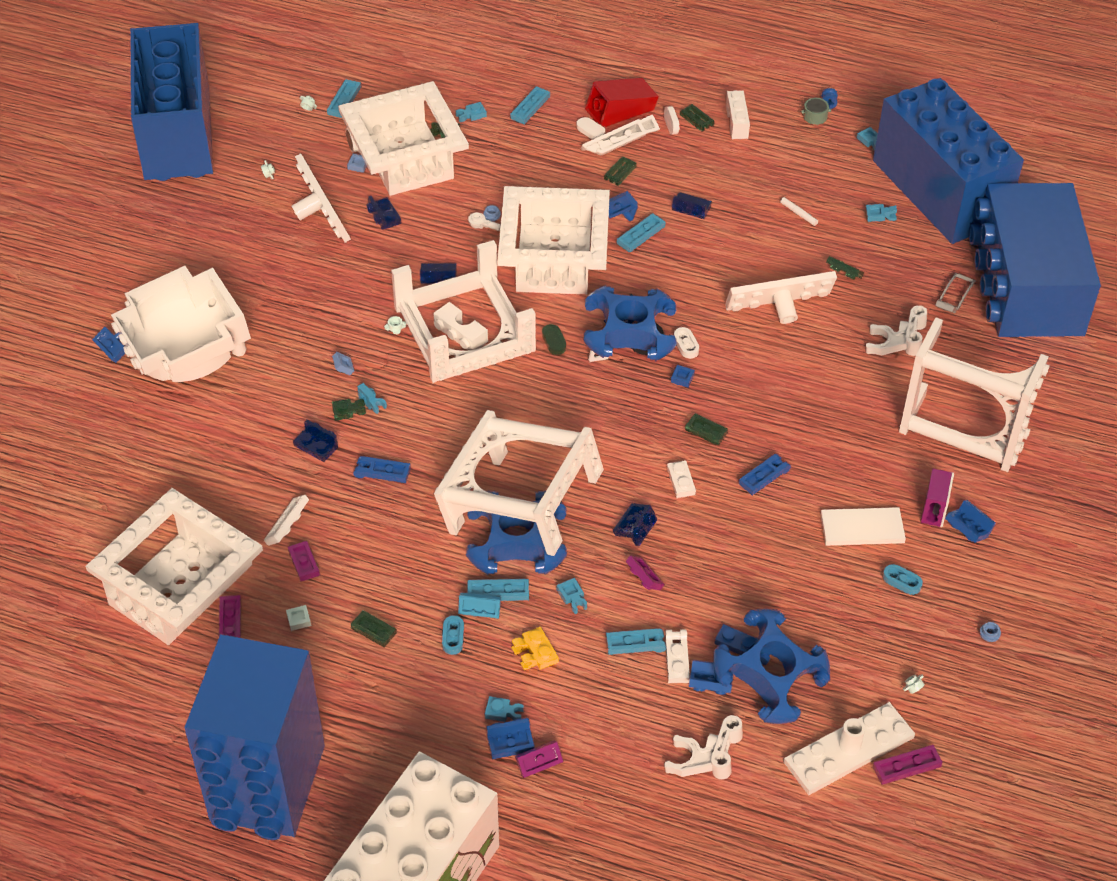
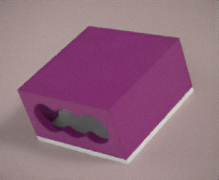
(937, 497)

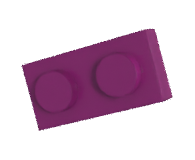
(303, 561)
(645, 573)
(539, 759)

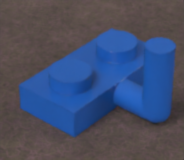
(623, 204)
(110, 344)

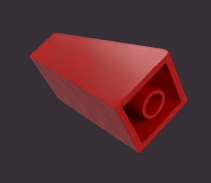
(619, 100)

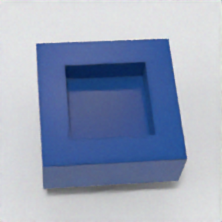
(682, 376)

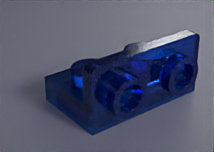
(691, 205)
(383, 212)
(437, 272)
(316, 441)
(636, 523)

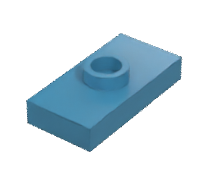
(479, 605)

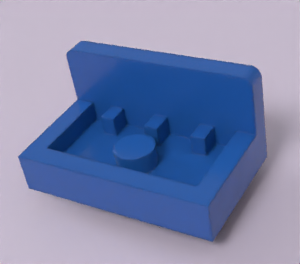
(971, 522)
(704, 678)
(509, 738)

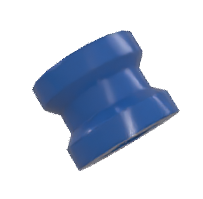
(832, 94)

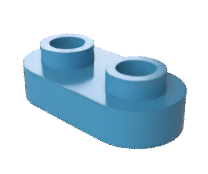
(902, 579)
(453, 636)

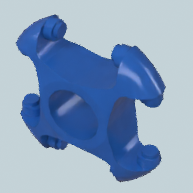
(625, 335)
(509, 547)
(770, 687)

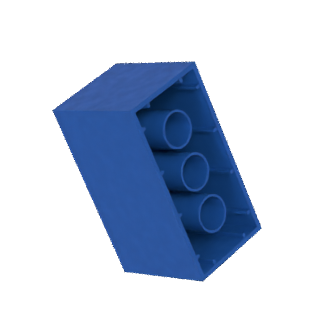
(170, 101)
(942, 155)
(1034, 260)
(256, 736)

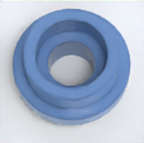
(492, 213)
(992, 628)

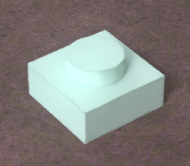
(298, 617)

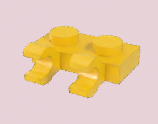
(540, 649)

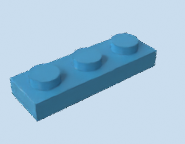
(345, 95)
(530, 105)
(641, 232)
(505, 588)

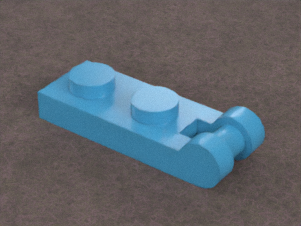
(635, 641)

